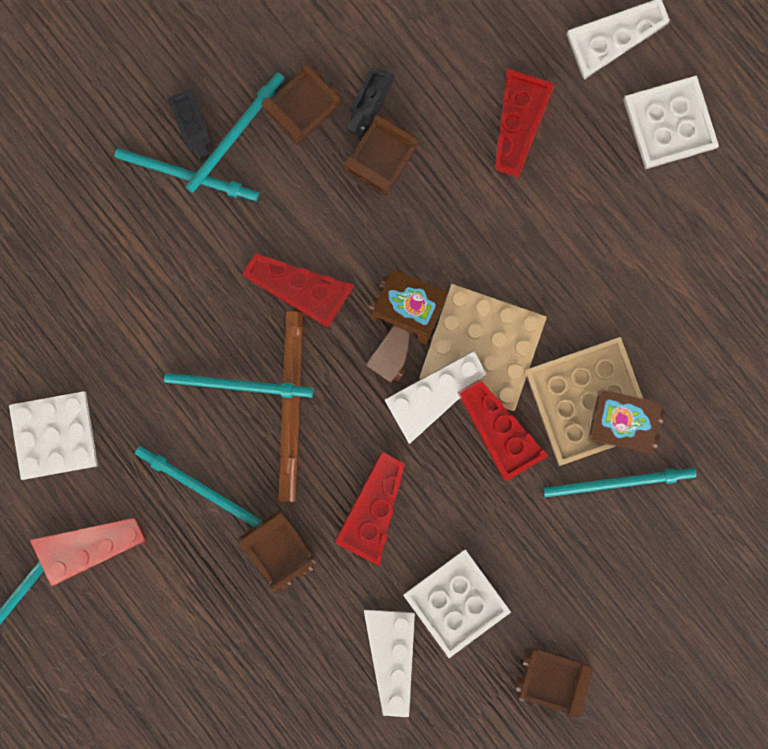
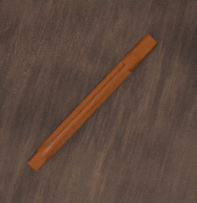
(290, 408)

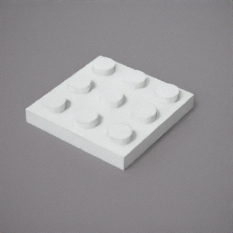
(671, 122)
(53, 435)
(456, 603)

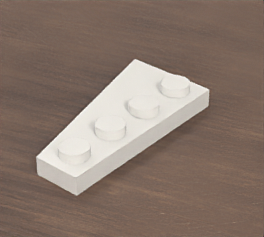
(431, 396)
(392, 652)

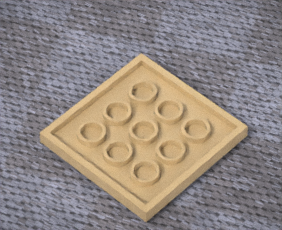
(496, 331)
(568, 392)

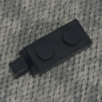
(369, 100)
(190, 123)

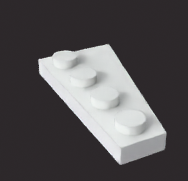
(613, 35)

